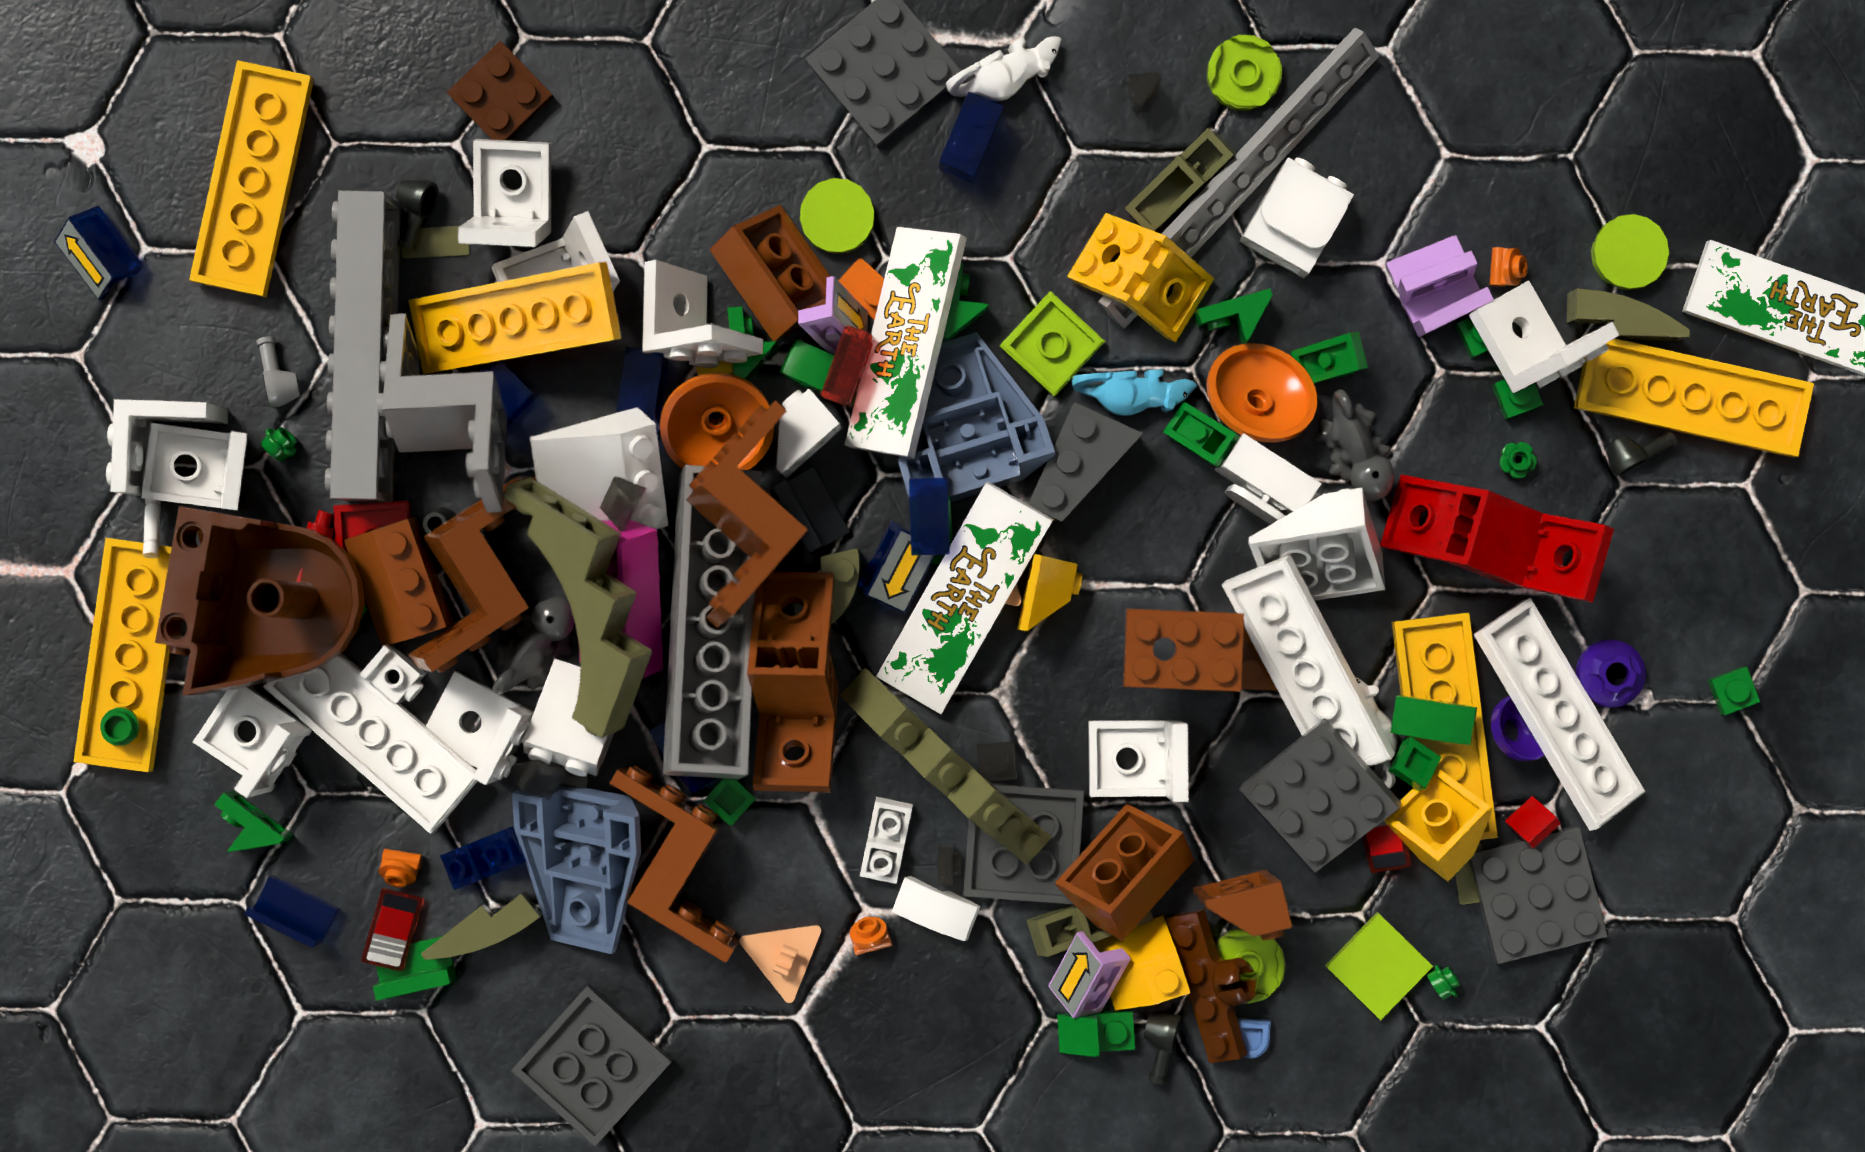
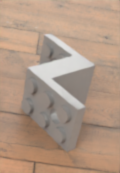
(444, 412)

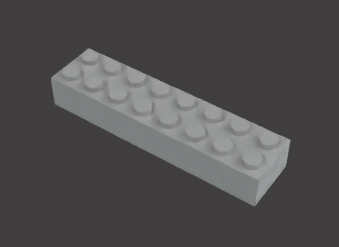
(364, 299)
(707, 663)

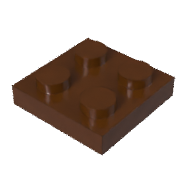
(500, 93)

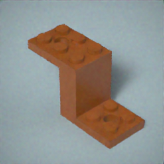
(744, 513)
(479, 581)
(1208, 653)
(793, 682)
(676, 862)

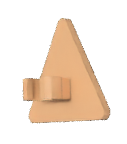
(783, 956)

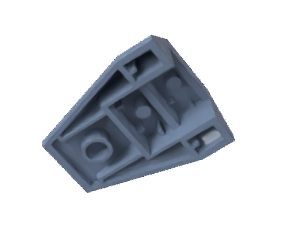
(976, 424)
(580, 860)

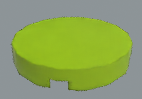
(1244, 73)
(837, 216)
(1630, 252)
(1263, 955)

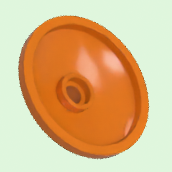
(1264, 379)
(696, 438)

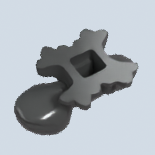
(1355, 452)
(540, 640)

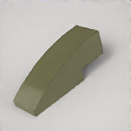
(1181, 180)
(1630, 317)
(485, 928)
(1056, 929)

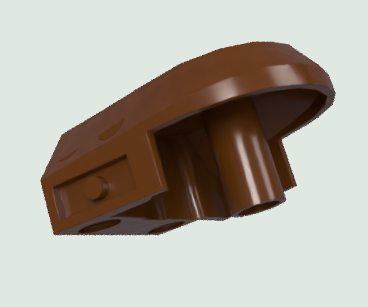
(244, 603)

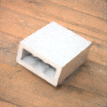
(1297, 216)
(1265, 481)
(553, 732)

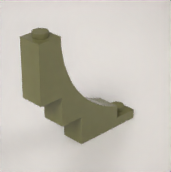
(580, 555)

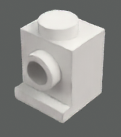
(410, 675)

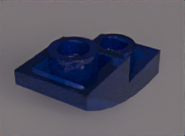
(929, 516)
(483, 858)

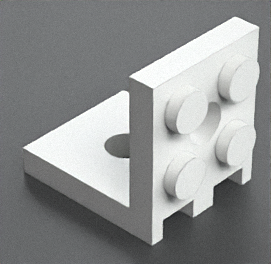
(506, 214)
(577, 247)
(686, 333)
(1541, 348)
(131, 435)
(217, 472)
(500, 732)
(263, 757)
(1160, 761)

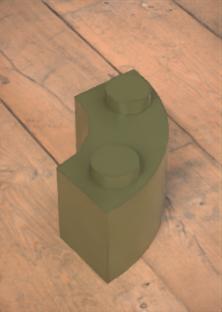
(846, 570)

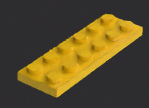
(251, 179)
(515, 318)
(1696, 396)
(123, 658)
(1439, 664)

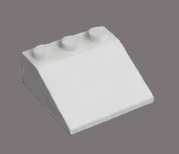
(588, 455)
(1329, 543)

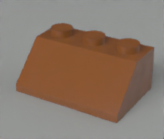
(772, 270)
(399, 581)
(1126, 870)
(1250, 902)

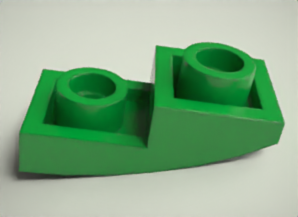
(807, 366)
(1433, 719)

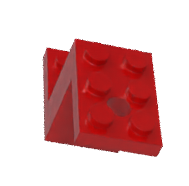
(1497, 537)

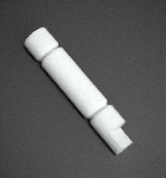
(151, 528)

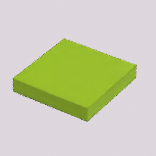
(1052, 344)
(1378, 966)

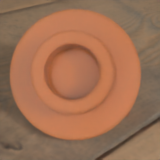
(1507, 267)
(399, 867)
(869, 935)

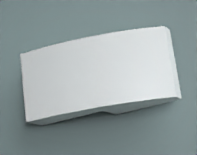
(886, 840)
(936, 909)

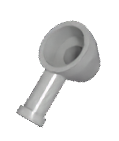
(280, 385)

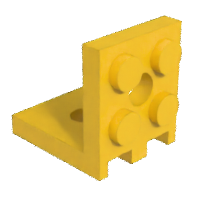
(1142, 274)

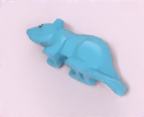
(1128, 395)

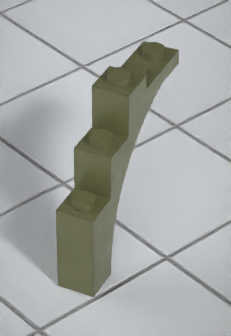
(944, 767)

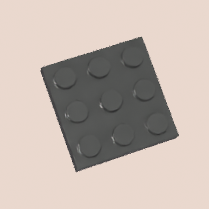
(883, 68)
(1320, 795)
(999, 874)
(1537, 895)
(592, 1065)

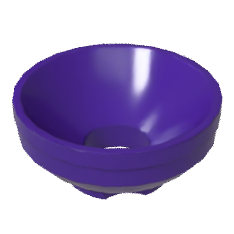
(1592, 672)
(1525, 746)

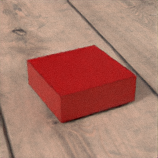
(1532, 822)

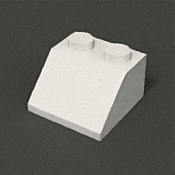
(803, 430)

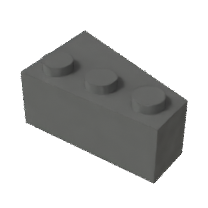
(1083, 454)

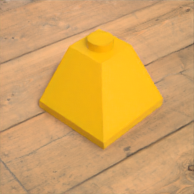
(1047, 589)
(1441, 823)
(1153, 970)

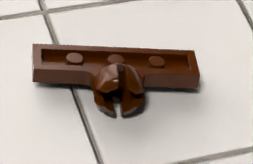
(1212, 985)

